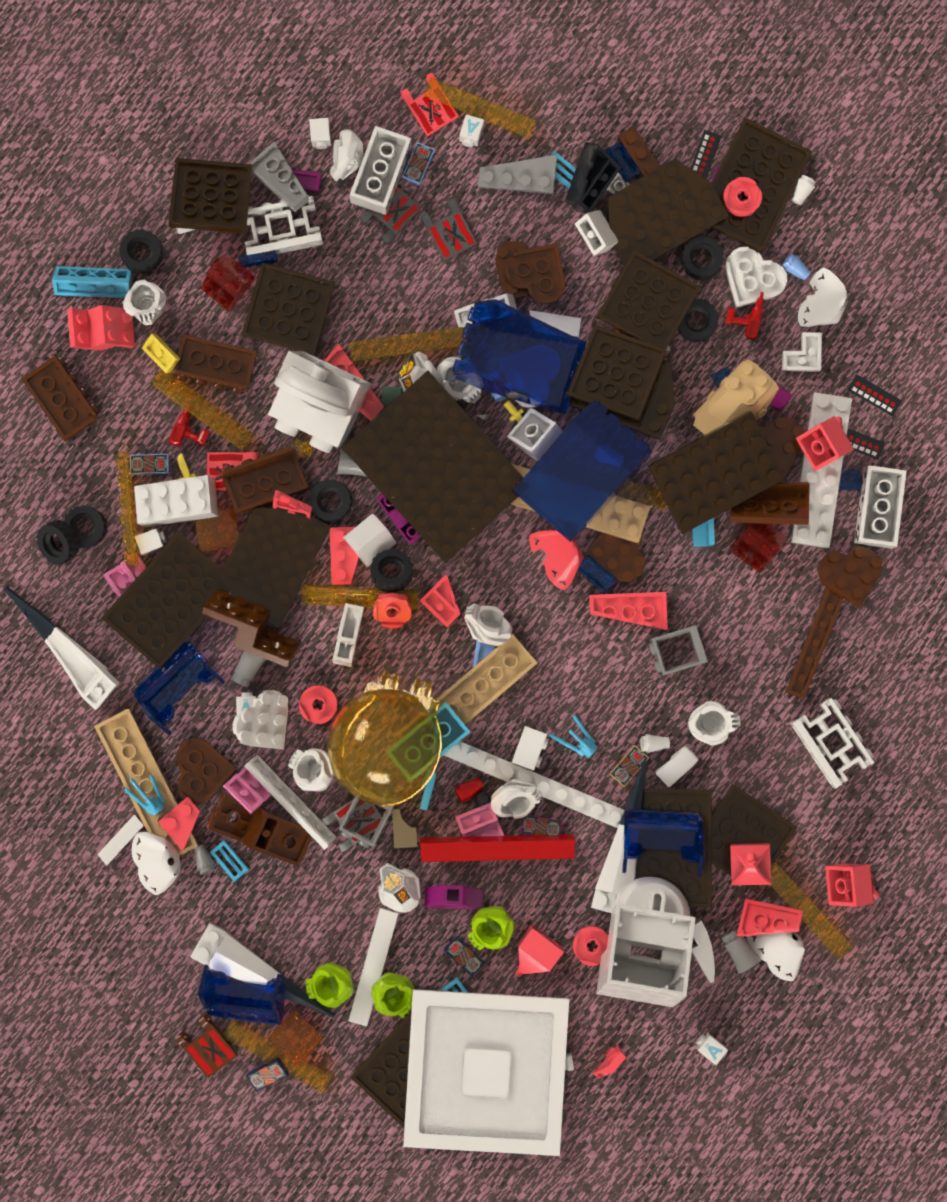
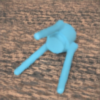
(587, 747)
(152, 805)

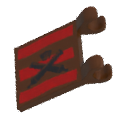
(209, 1049)

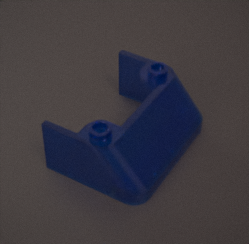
(172, 681)
(663, 832)
(242, 999)

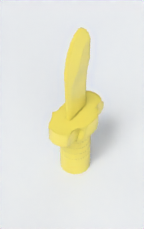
(516, 414)
(183, 466)

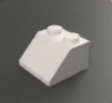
(534, 434)

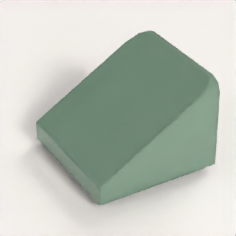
(389, 394)

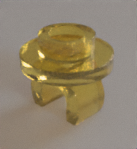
(305, 448)

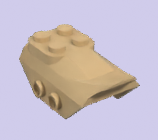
(742, 391)

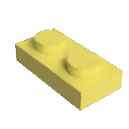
(160, 353)

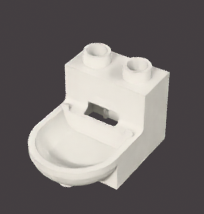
(317, 400)
(655, 917)

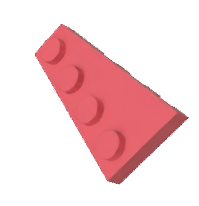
(371, 405)
(636, 608)

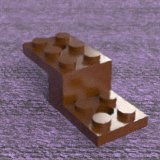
(252, 630)
(260, 830)

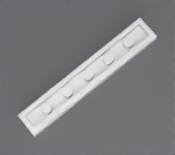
(290, 801)
(373, 965)

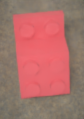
(100, 328)

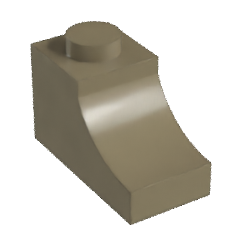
(403, 833)

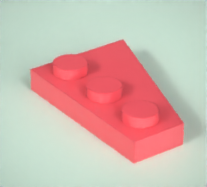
(343, 557)
(767, 918)

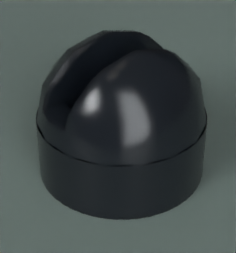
(481, 798)

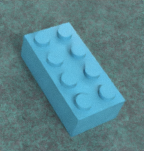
(451, 728)

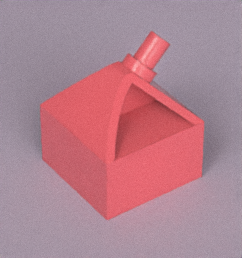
(825, 443)
(750, 864)
(850, 885)
(537, 952)

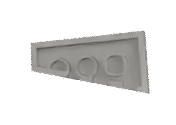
(277, 175)
(528, 175)

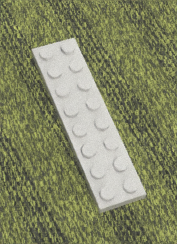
(825, 481)

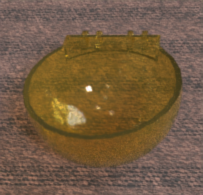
(386, 741)

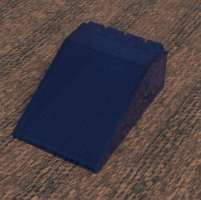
(517, 356)
(583, 470)

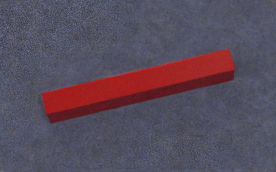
(497, 848)

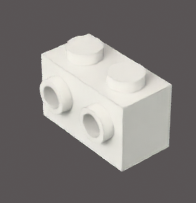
(596, 232)
(529, 748)

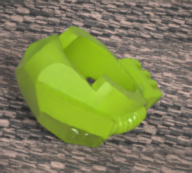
(491, 928)
(330, 985)
(393, 995)

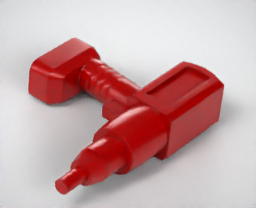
(751, 321)
(182, 429)

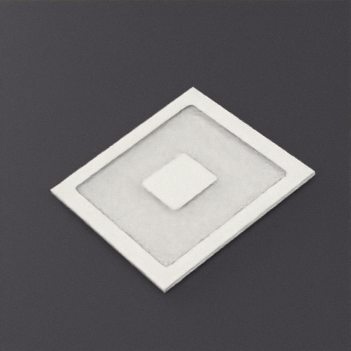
(486, 1072)

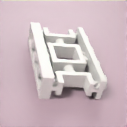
(287, 241)
(820, 750)

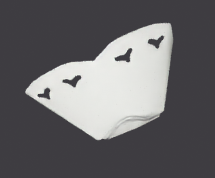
(826, 302)
(154, 861)
(780, 950)

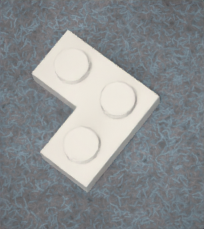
(808, 358)

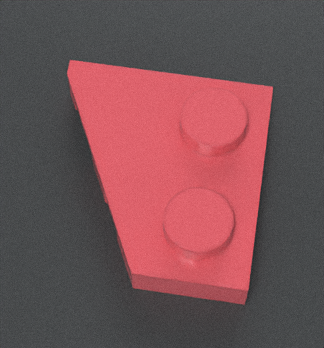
(293, 505)
(441, 602)
(181, 821)
(614, 1058)

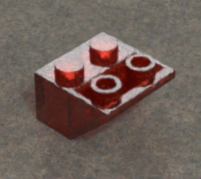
(227, 281)
(758, 545)

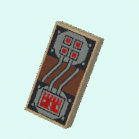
(629, 765)

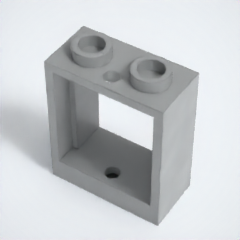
(696, 644)
(363, 840)

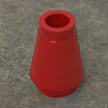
(468, 789)

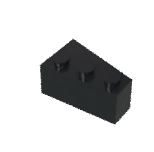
(591, 178)

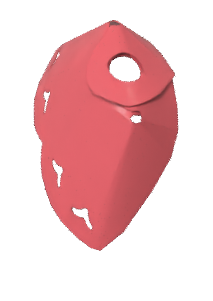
(561, 556)

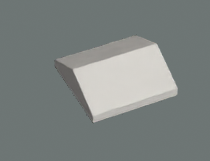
(369, 539)

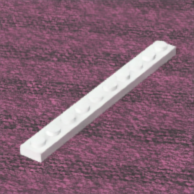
(549, 788)

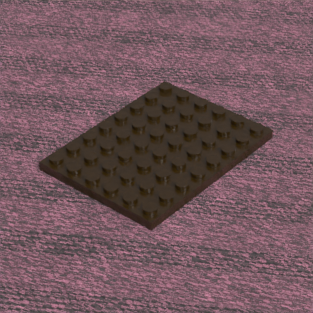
(435, 466)

